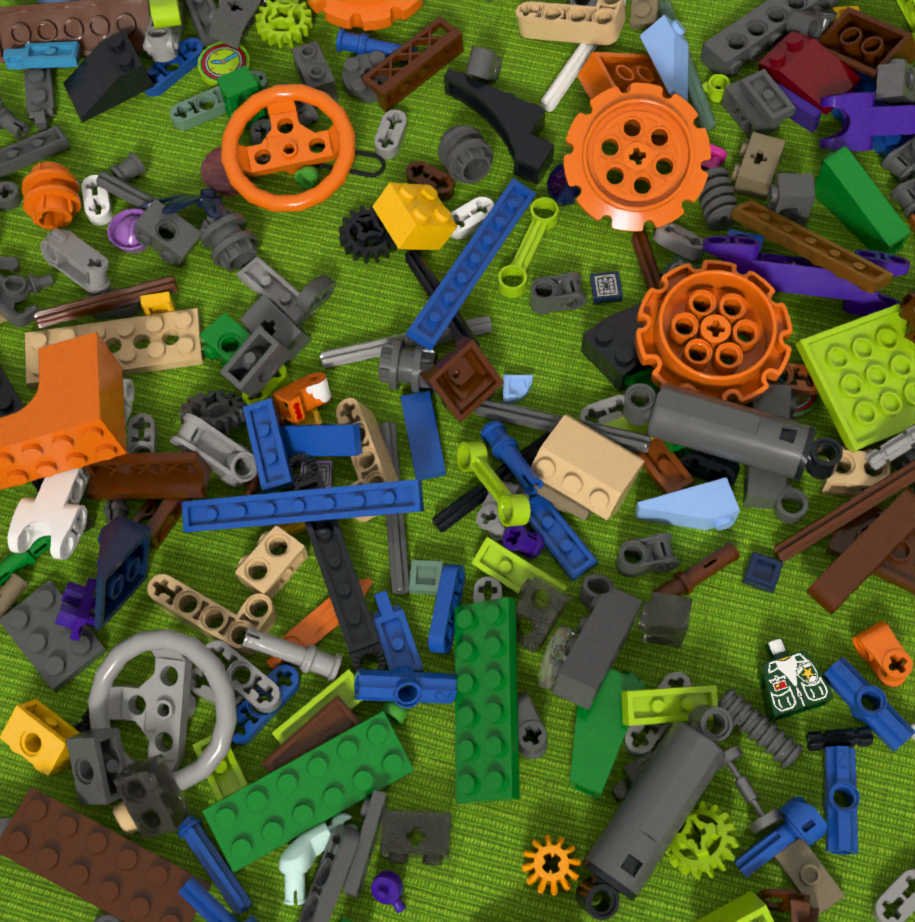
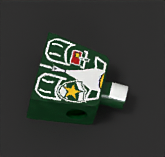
(790, 683)

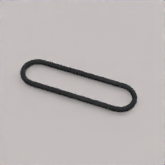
(354, 171)

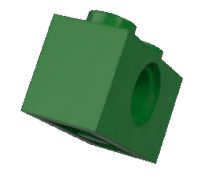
(221, 337)

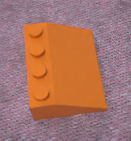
(610, 69)

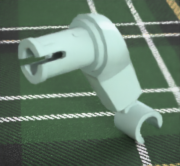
(301, 854)

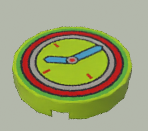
(219, 60)

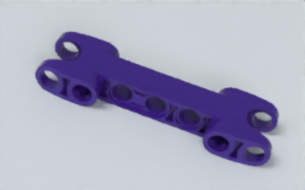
(866, 120)
(802, 277)

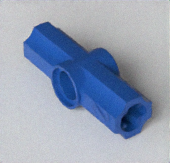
(387, 686)
(883, 720)
(842, 822)

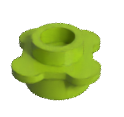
(716, 86)

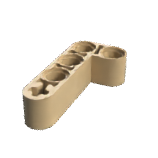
(572, 22)
(375, 462)
(209, 610)

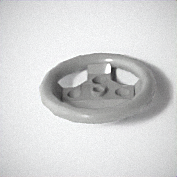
(166, 703)

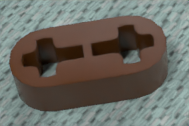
(431, 177)

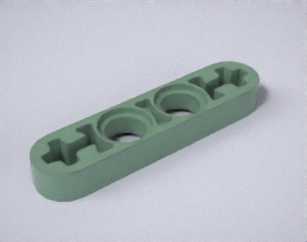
(212, 95)

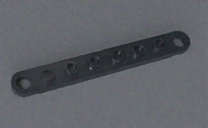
(339, 575)

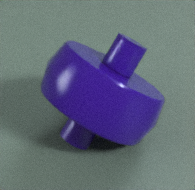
(388, 889)

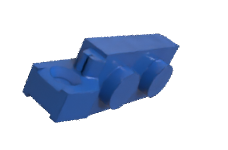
(395, 635)

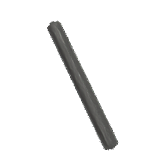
(548, 421)
(395, 522)

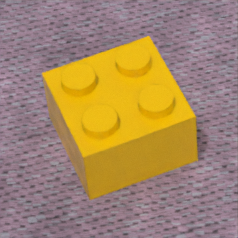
(414, 216)

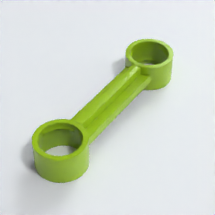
(528, 247)
(512, 508)

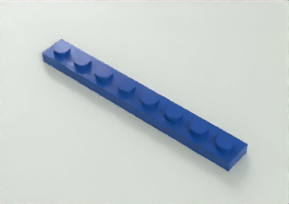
(470, 265)
(303, 506)

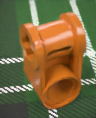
(880, 650)

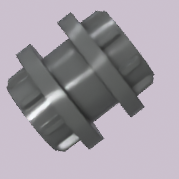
(465, 154)
(229, 241)
(404, 364)

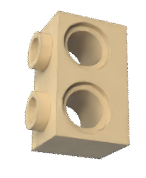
(855, 477)
(278, 567)

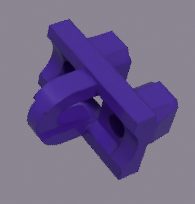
(76, 617)

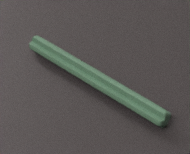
(695, 89)

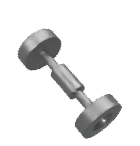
(749, 793)

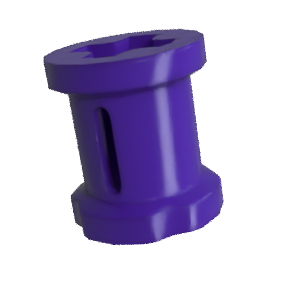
(519, 539)

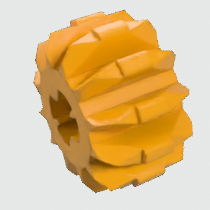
(562, 867)

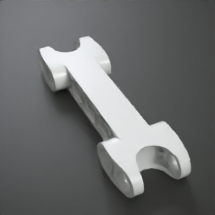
(57, 506)

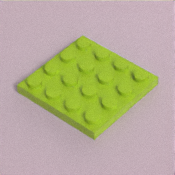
(864, 376)

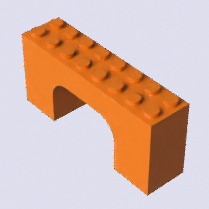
(71, 418)

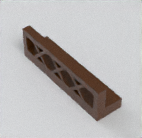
(420, 65)
(147, 479)
(162, 518)

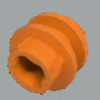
(51, 195)

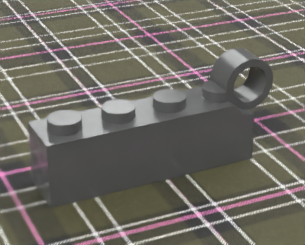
(765, 488)
(598, 641)

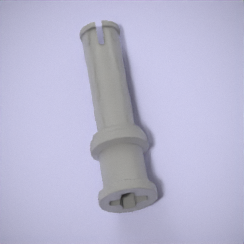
(306, 658)

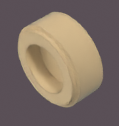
(124, 818)

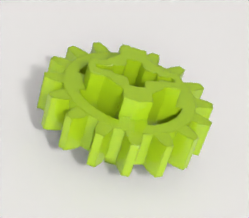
(284, 22)
(715, 842)

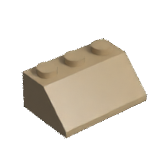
(587, 466)

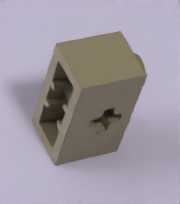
(758, 166)

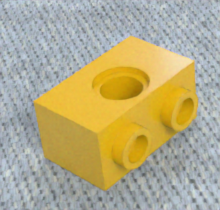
(39, 736)

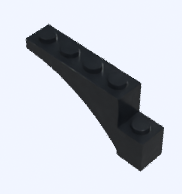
(512, 119)

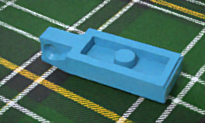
(43, 55)

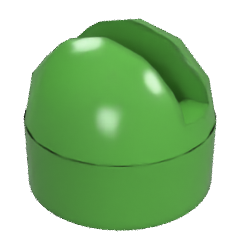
(307, 177)
(394, 712)

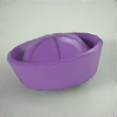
(121, 231)

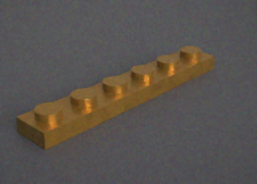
(812, 246)

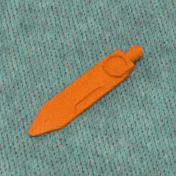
(315, 625)

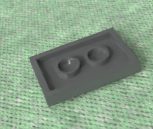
(48, 644)

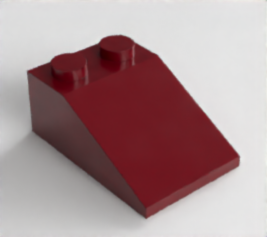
(808, 69)

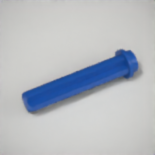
(214, 865)

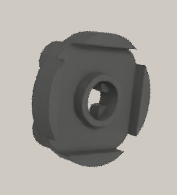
(356, 68)

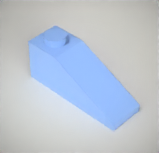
(669, 53)
(696, 507)

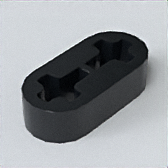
(709, 466)

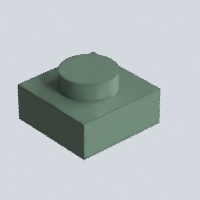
(425, 577)

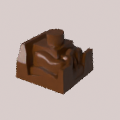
(463, 379)

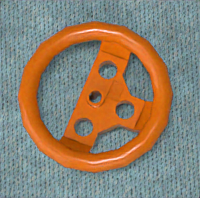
(288, 150)

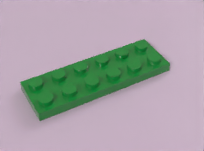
(486, 702)
(307, 790)

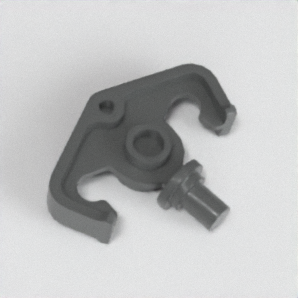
(16, 289)

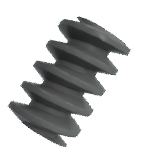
(718, 199)

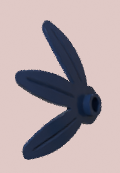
(207, 199)

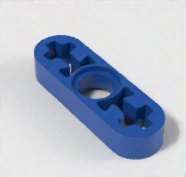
(169, 78)
(448, 597)
(263, 718)

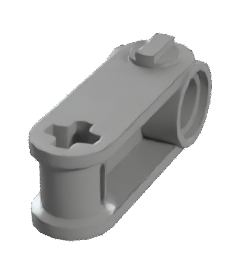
(165, 42)
(76, 260)
(216, 450)

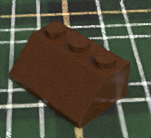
(867, 42)

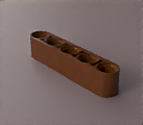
(865, 553)

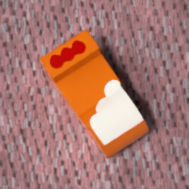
(302, 396)

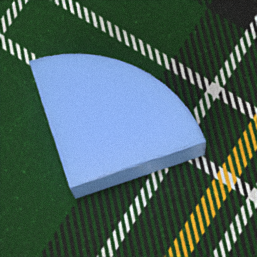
(516, 387)

